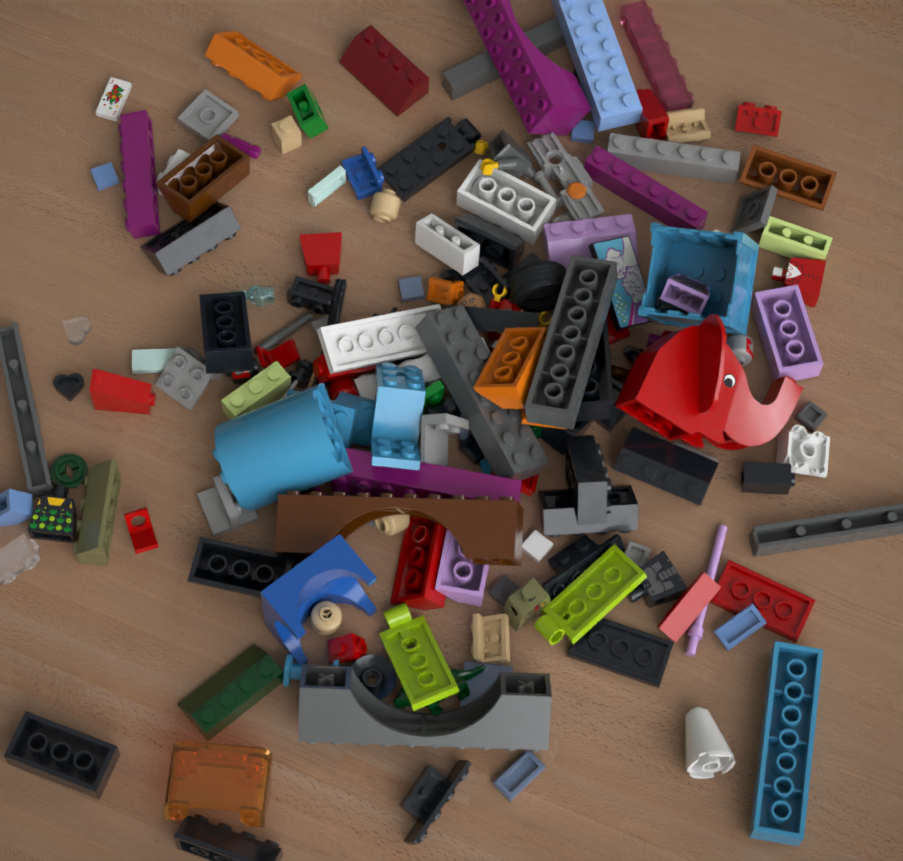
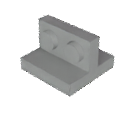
(223, 510)

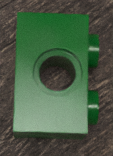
(307, 111)

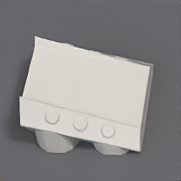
(804, 451)

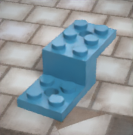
(352, 417)

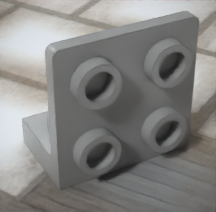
(185, 376)
(434, 436)

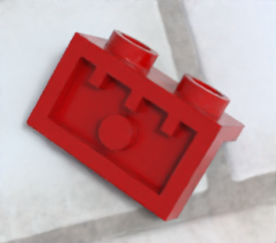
(758, 120)

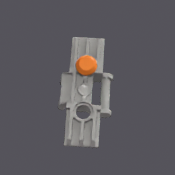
(571, 174)

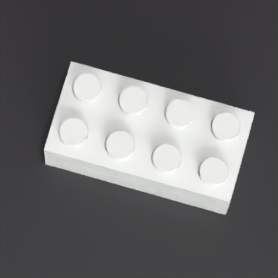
(506, 202)

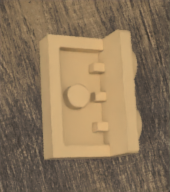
(687, 126)
(490, 639)

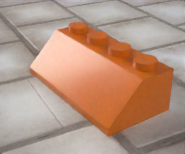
(252, 65)
(512, 367)

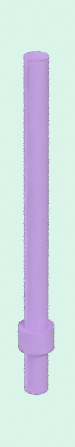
(696, 631)

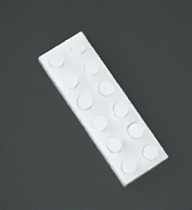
(373, 339)

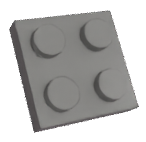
(208, 116)

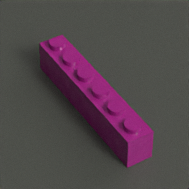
(140, 174)
(643, 191)

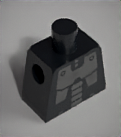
(662, 582)

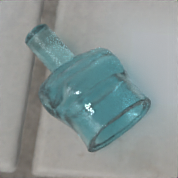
(260, 295)

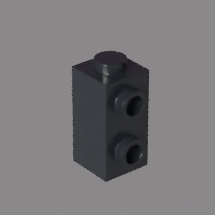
(766, 478)

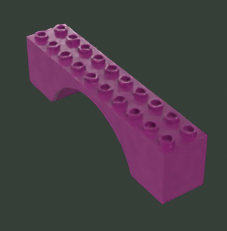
(540, 89)

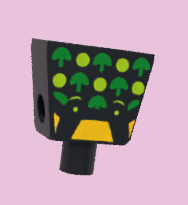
(54, 517)

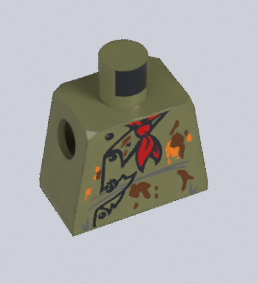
(528, 603)

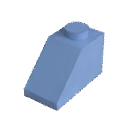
(15, 507)

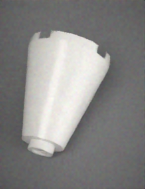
(705, 746)

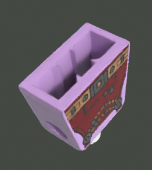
(686, 293)

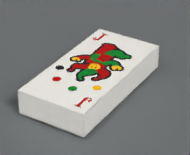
(113, 99)

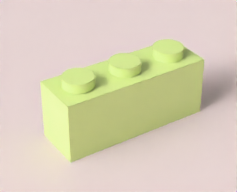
(794, 240)
(258, 391)

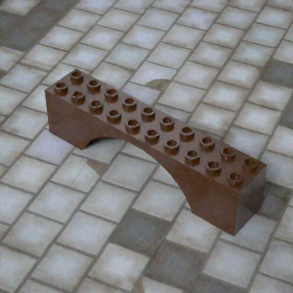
(484, 528)

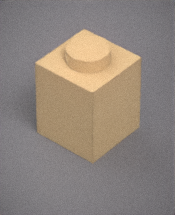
(286, 134)

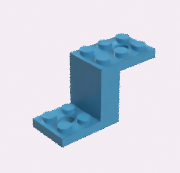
(397, 416)

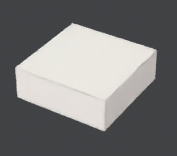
(537, 546)

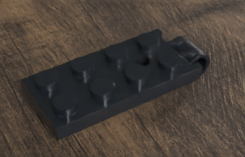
(423, 160)

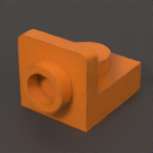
(445, 291)

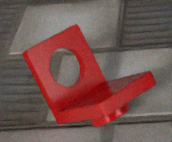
(284, 354)
(141, 535)

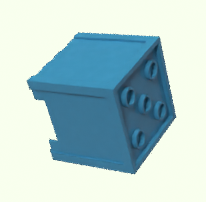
(714, 258)

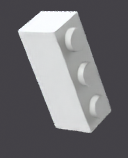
(447, 244)

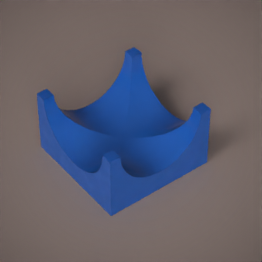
(323, 576)

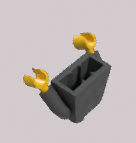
(507, 156)

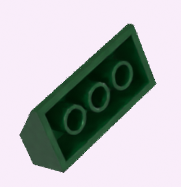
(232, 691)

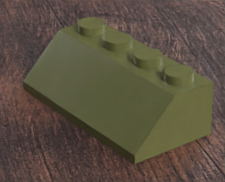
(99, 513)

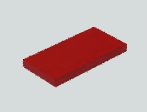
(778, 604)

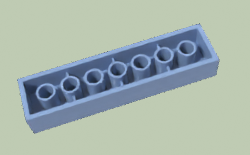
(599, 62)

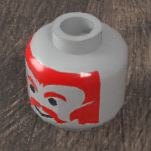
(741, 347)

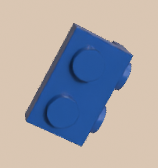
(363, 174)

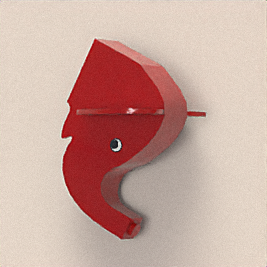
(696, 388)

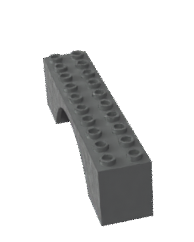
(506, 716)

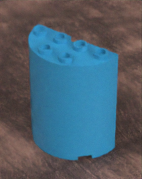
(281, 448)

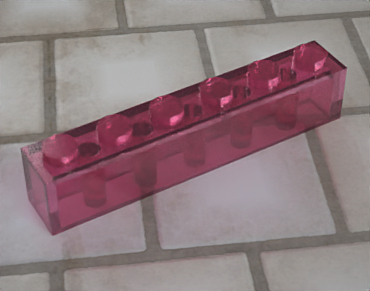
(655, 57)

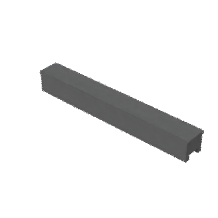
(482, 70)
(24, 412)
(826, 530)

